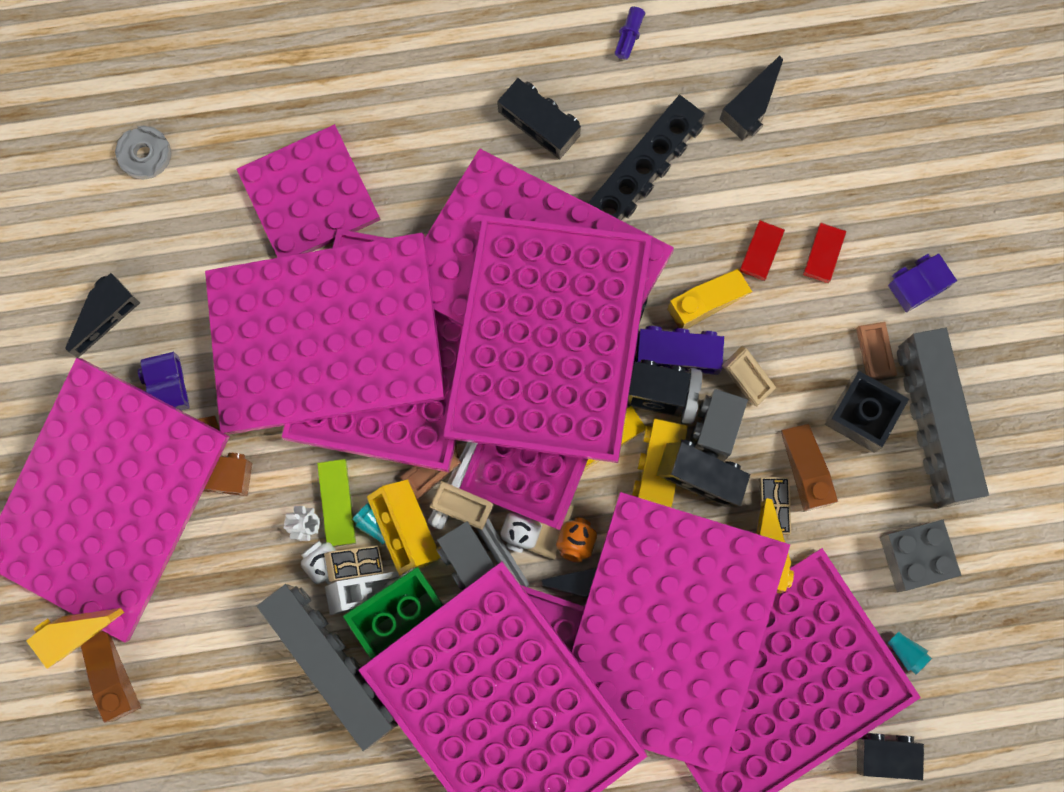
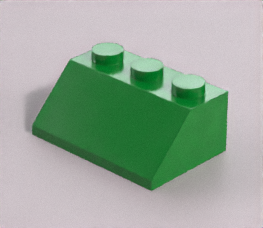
(393, 612)

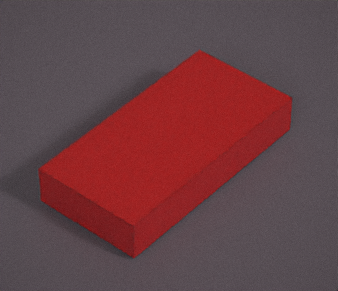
(762, 250)
(824, 253)

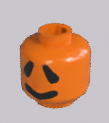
(576, 540)

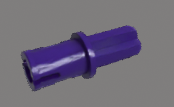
(629, 32)

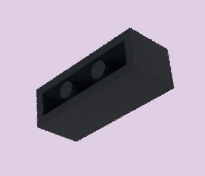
(539, 117)
(703, 473)

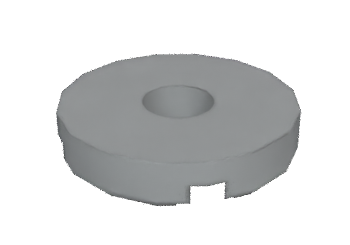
(150, 165)
(689, 412)

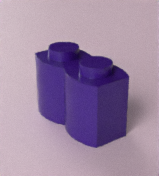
(922, 282)
(165, 379)

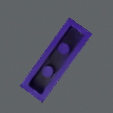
(682, 349)

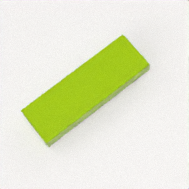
(336, 502)

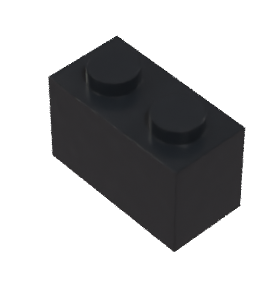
(890, 758)

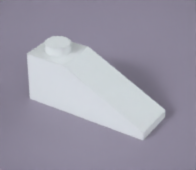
(350, 593)

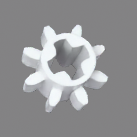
(301, 523)

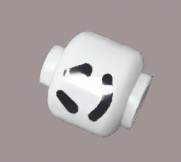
(520, 532)
(314, 562)

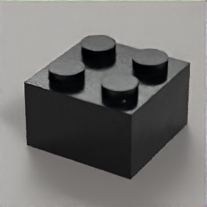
(658, 388)
(867, 411)

